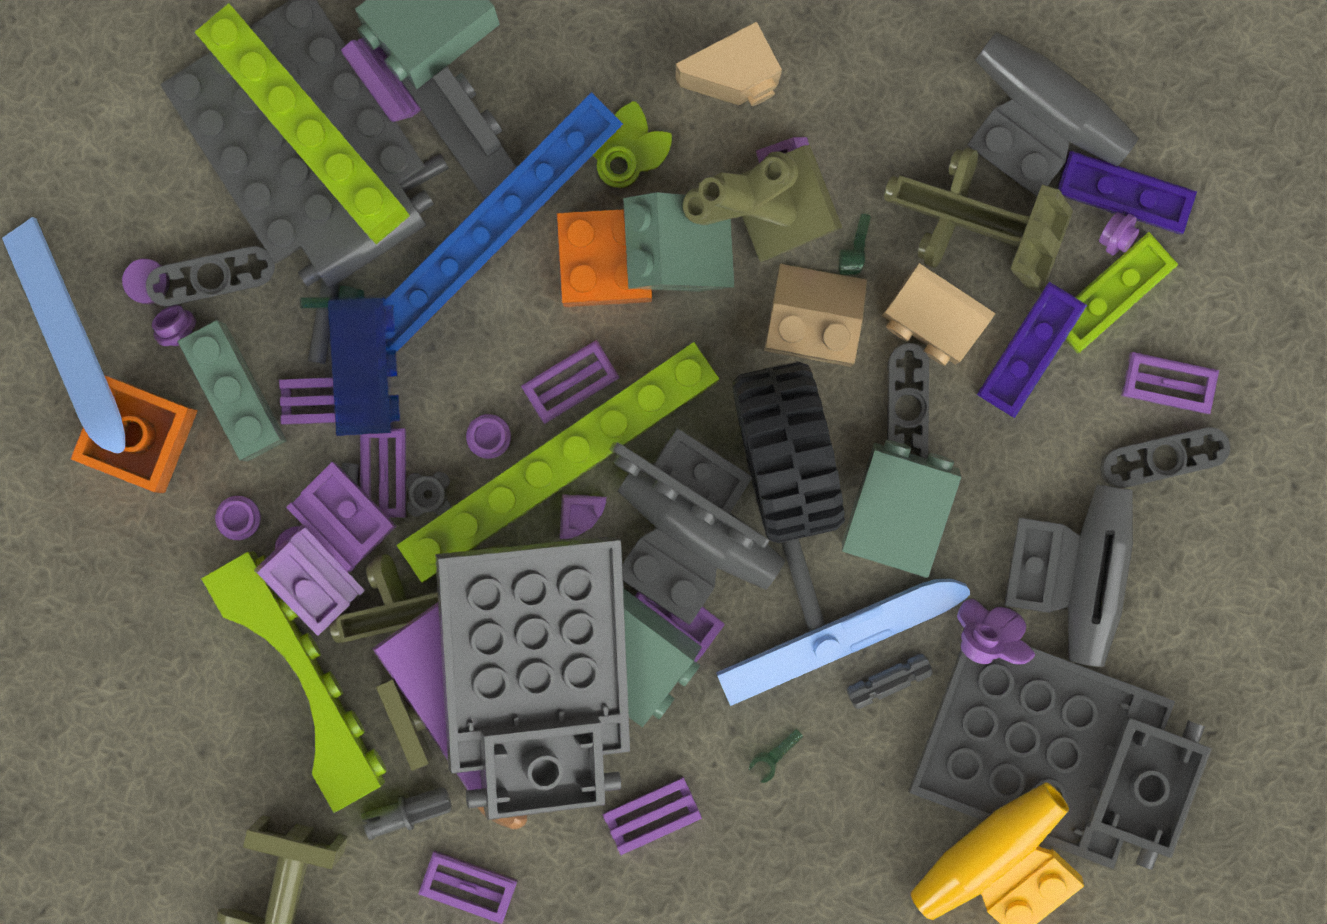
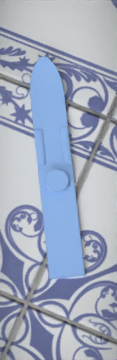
(65, 336)
(840, 638)

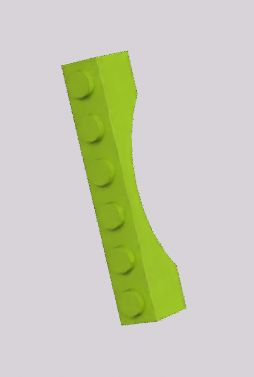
(302, 124)
(341, 760)

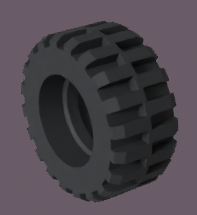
(789, 452)

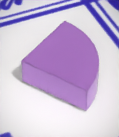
(579, 514)

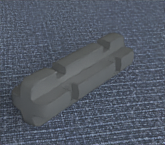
(889, 681)

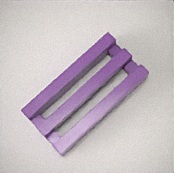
(380, 81)
(603, 362)
(1132, 375)
(287, 401)
(365, 470)
(618, 831)
(473, 870)

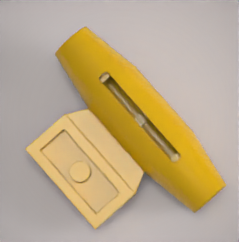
(1004, 864)

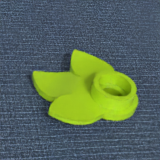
(633, 144)

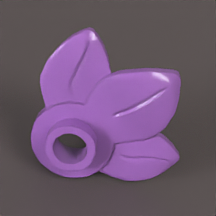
(993, 634)

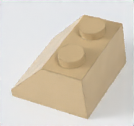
(733, 68)
(816, 315)
(936, 316)

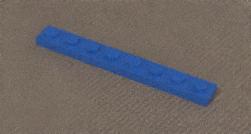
(499, 217)

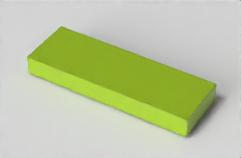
(1119, 289)

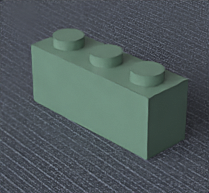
(232, 391)

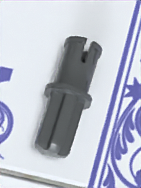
(406, 812)

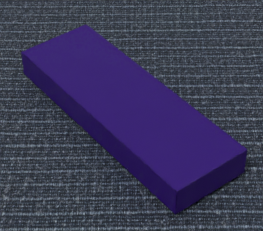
(1126, 192)
(1031, 349)

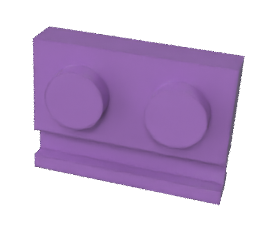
(341, 516)
(309, 580)

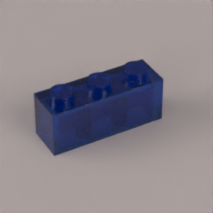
(363, 365)

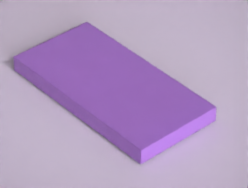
(415, 665)

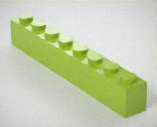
(560, 460)

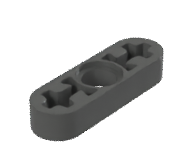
(179, 294)
(919, 374)
(1199, 461)

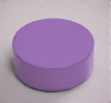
(135, 280)

